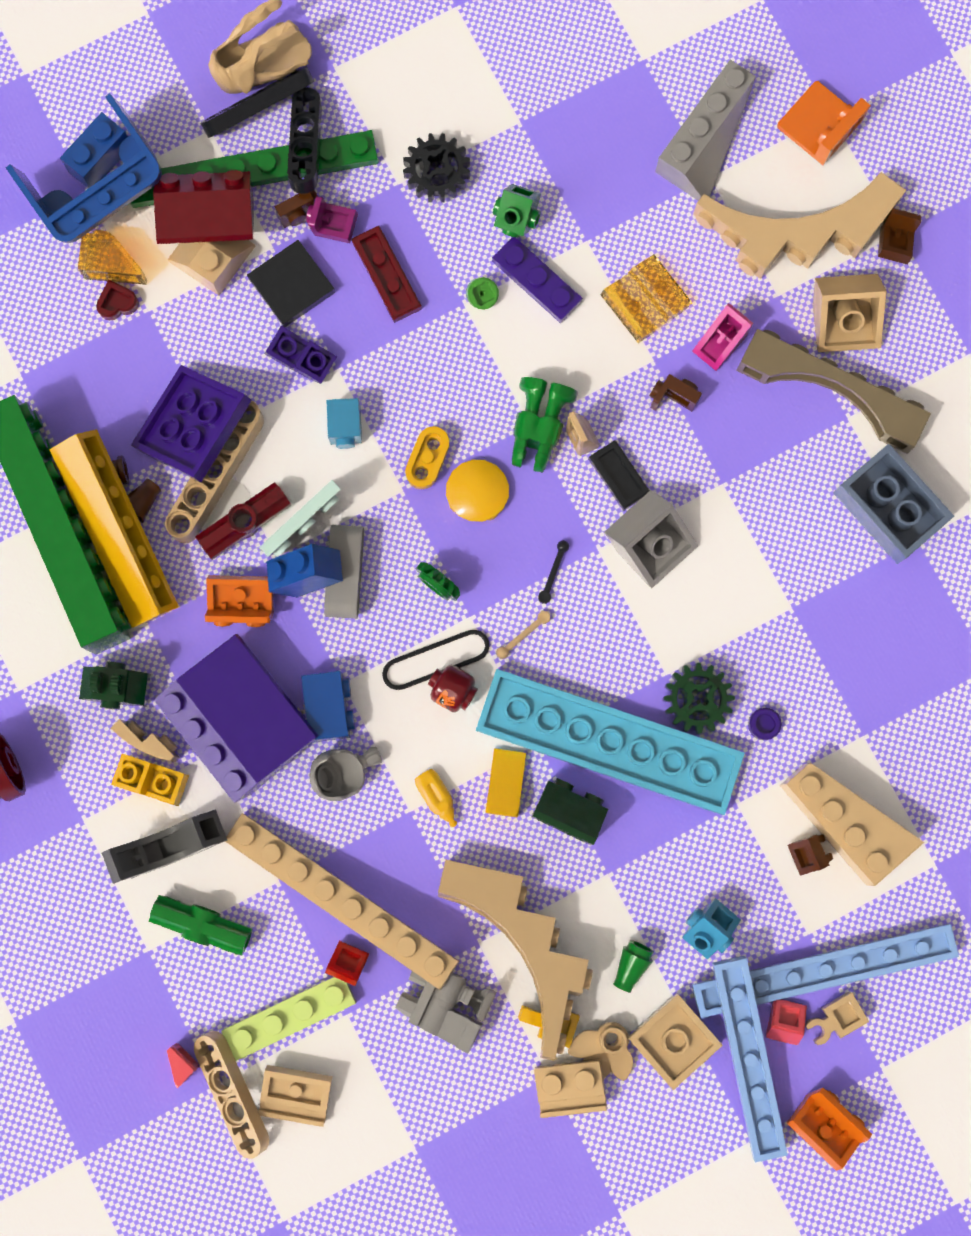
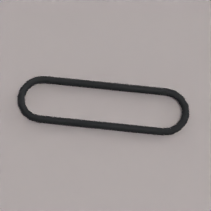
(430, 647)

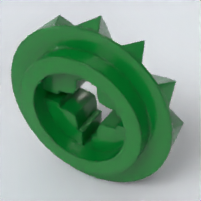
(437, 581)

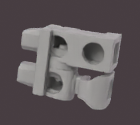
(436, 1011)

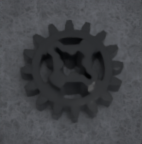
(438, 181)

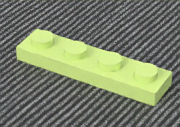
(288, 1017)

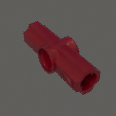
(260, 508)

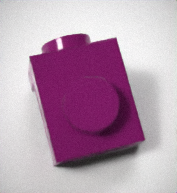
(331, 220)

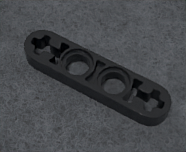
(257, 102)
(308, 139)

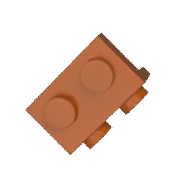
(238, 600)
(829, 1127)

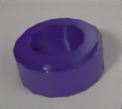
(764, 724)

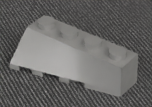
(703, 140)

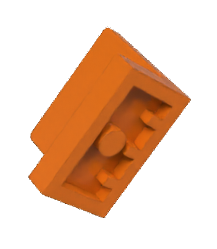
(822, 121)

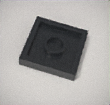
(291, 283)

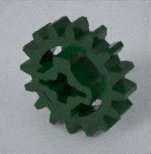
(709, 709)

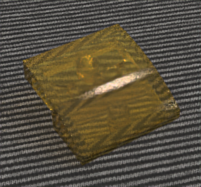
(646, 298)

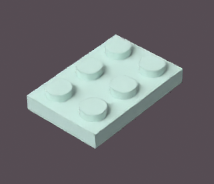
(301, 520)

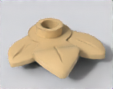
(614, 1056)

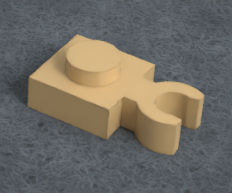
(842, 1016)

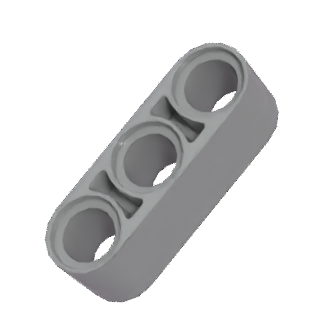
(344, 597)

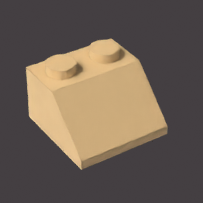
(849, 312)

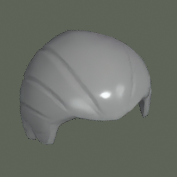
(341, 773)

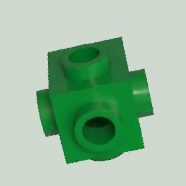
(517, 210)

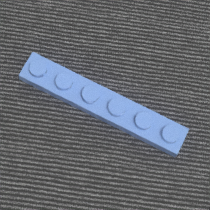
(749, 1059)

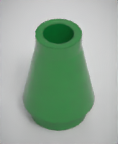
(632, 965)

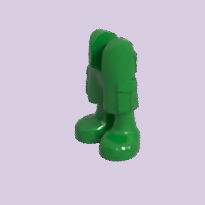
(537, 431)

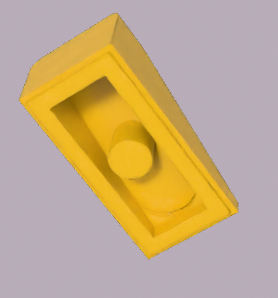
(505, 783)

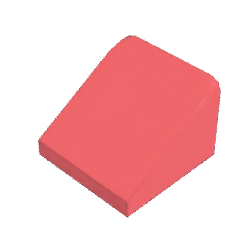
(786, 1022)
(181, 1064)

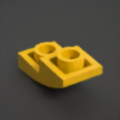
(150, 779)

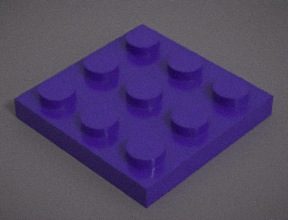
(191, 423)

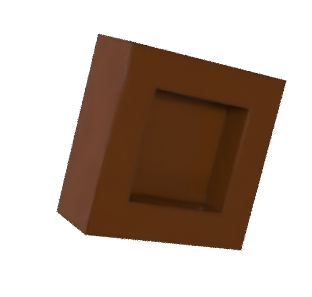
(809, 854)

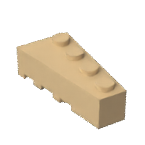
(854, 828)

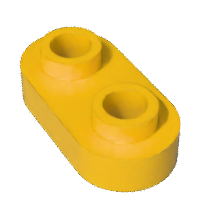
(426, 458)

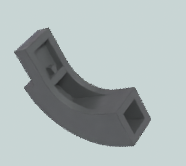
(164, 847)

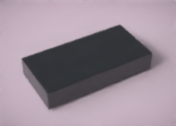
(619, 475)

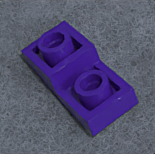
(300, 355)

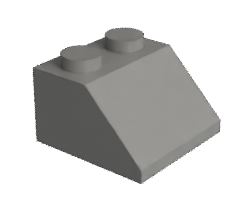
(651, 538)

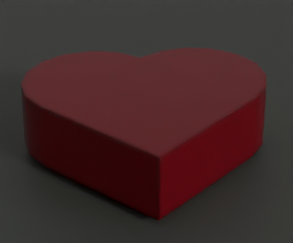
(116, 301)

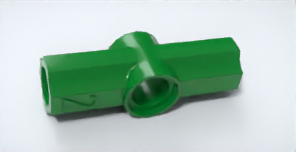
(200, 925)

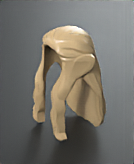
(261, 59)

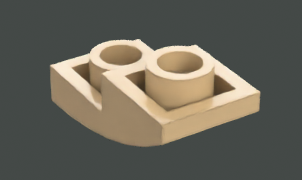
(153, 745)

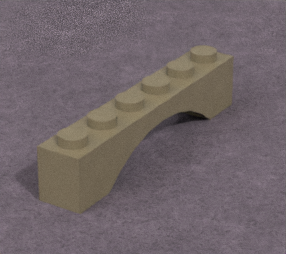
(892, 418)

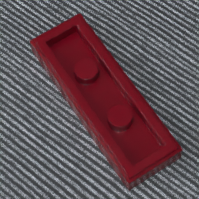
(386, 274)

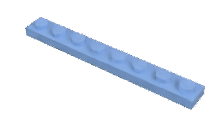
(838, 967)

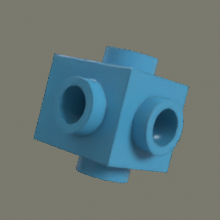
(707, 934)

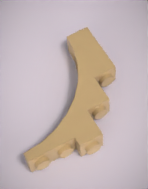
(802, 238)
(554, 974)

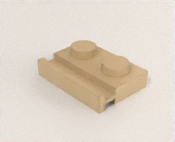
(570, 1088)
(295, 1095)

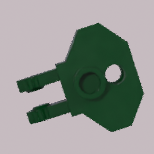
(114, 686)

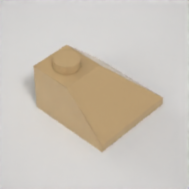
(211, 262)

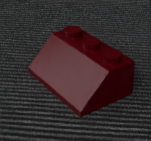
(204, 207)

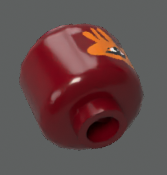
(452, 688)

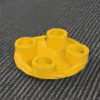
(477, 490)

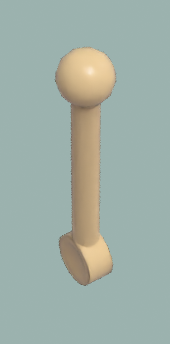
(542, 618)

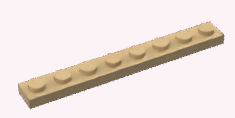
(342, 901)

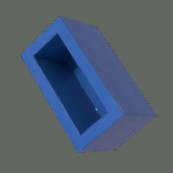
(94, 151)
(304, 570)
(326, 705)

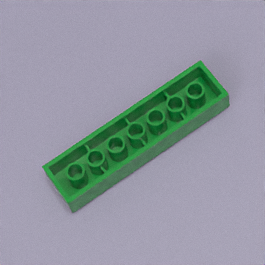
(58, 531)

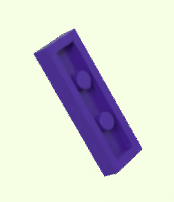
(537, 279)

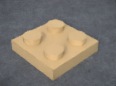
(675, 1041)

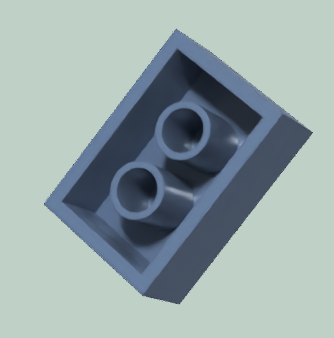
(893, 504)

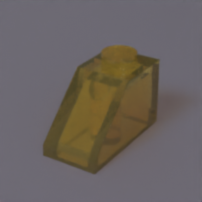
(106, 259)

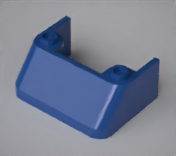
(73, 218)

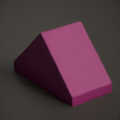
(723, 337)

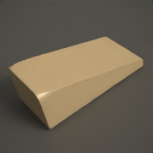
(581, 434)

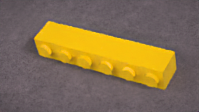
(113, 527)

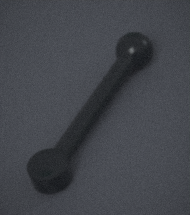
(544, 596)

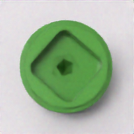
(482, 293)

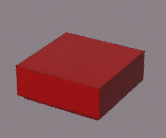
(347, 963)

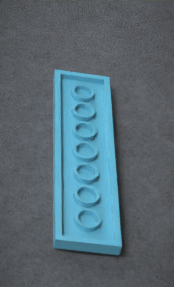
(610, 742)

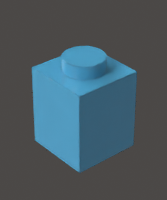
(344, 422)

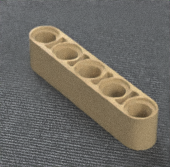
(213, 487)

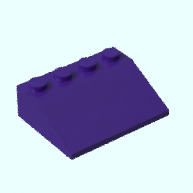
(236, 718)

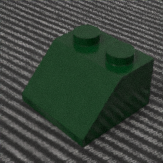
(570, 812)

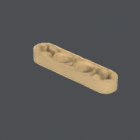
(236, 1092)

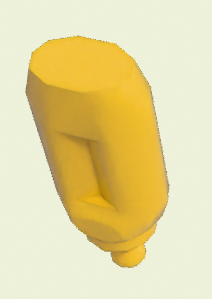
(436, 795)

